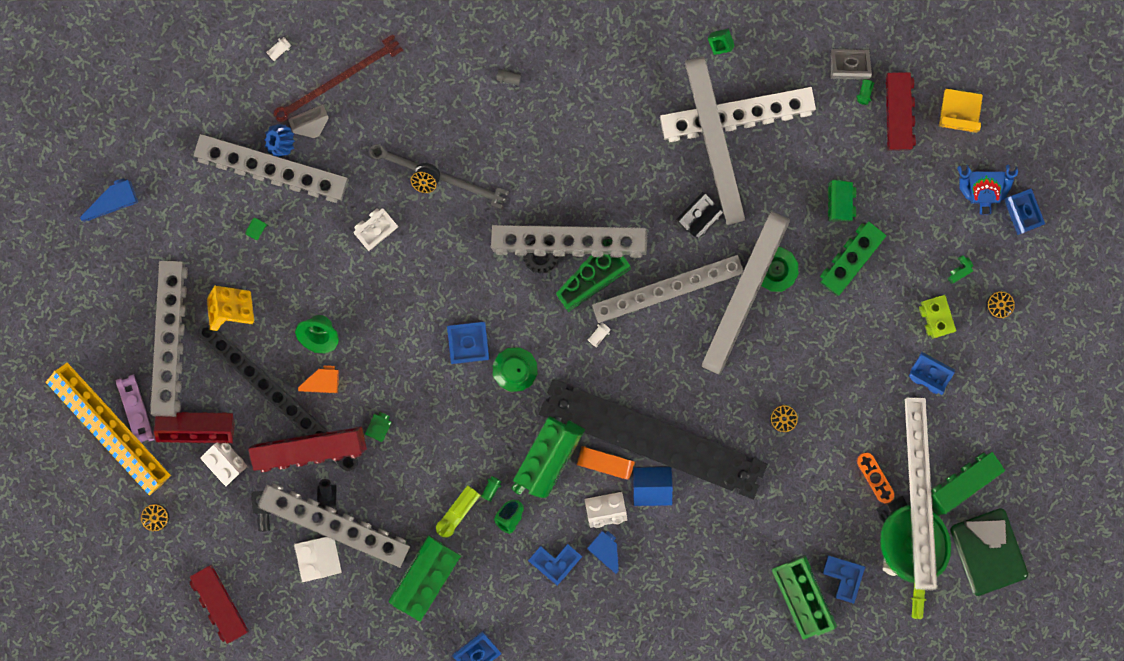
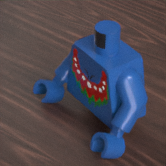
(986, 187)

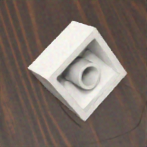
(317, 558)

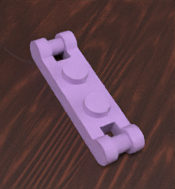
(135, 408)

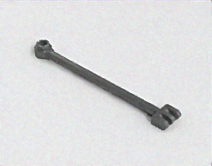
(495, 196)

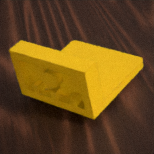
(961, 110)
(229, 305)

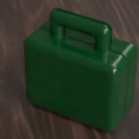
(985, 566)

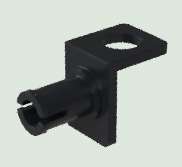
(326, 495)
(263, 515)

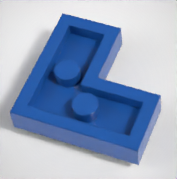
(556, 567)
(849, 575)

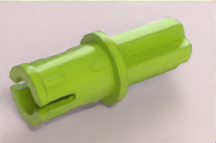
(918, 603)

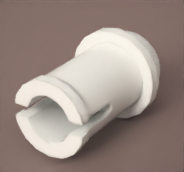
(279, 48)
(599, 334)

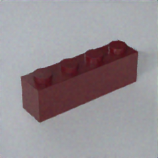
(899, 111)
(195, 428)
(219, 604)

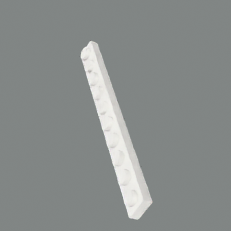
(920, 493)

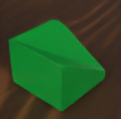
(721, 41)
(255, 228)

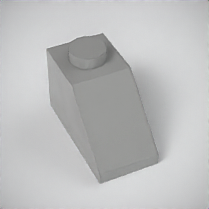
(989, 532)

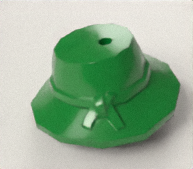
(785, 276)
(317, 334)
(506, 368)

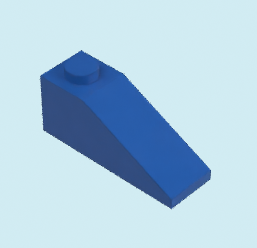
(113, 199)

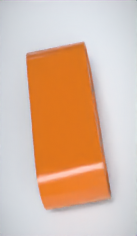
(605, 463)

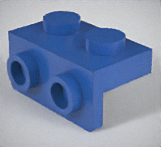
(931, 373)

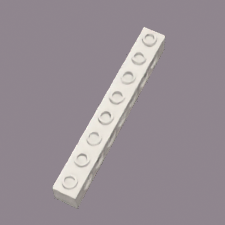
(803, 96)

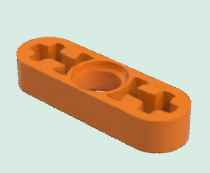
(872, 462)

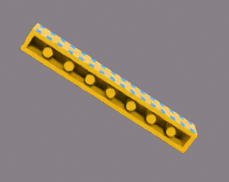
(108, 428)

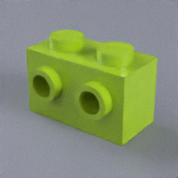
(937, 316)

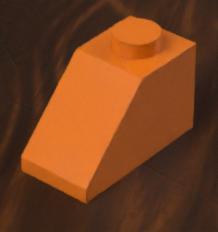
(322, 380)

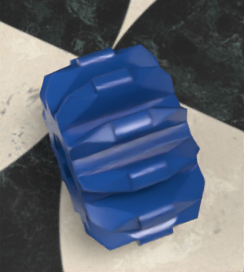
(279, 140)

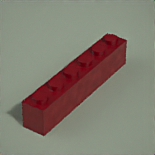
(307, 449)

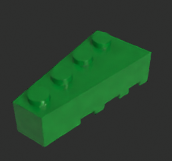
(591, 278)
(965, 483)

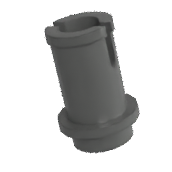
(508, 77)

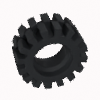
(540, 268)

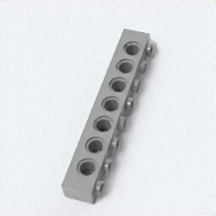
(207, 144)
(501, 234)
(168, 270)
(667, 289)
(394, 556)

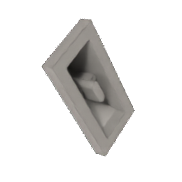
(310, 122)

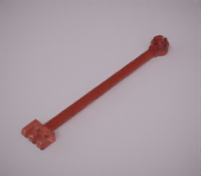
(340, 78)

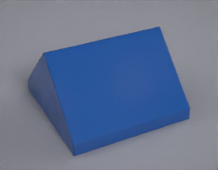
(1024, 211)
(652, 486)
(477, 649)

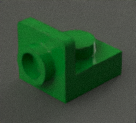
(959, 273)
(379, 426)

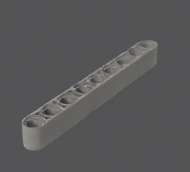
(714, 140)
(745, 292)

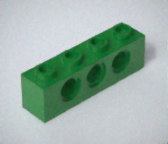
(874, 238)

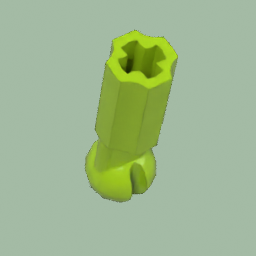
(457, 512)

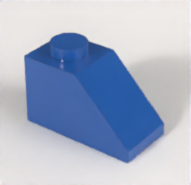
(605, 550)

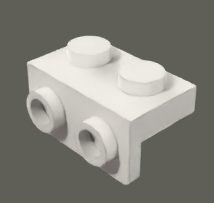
(375, 229)
(224, 462)
(606, 510)

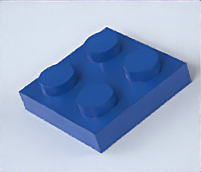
(468, 342)

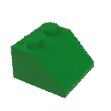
(841, 201)

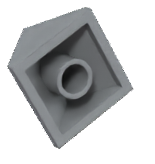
(850, 64)

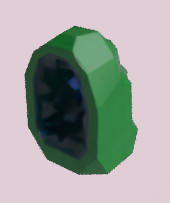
(509, 516)

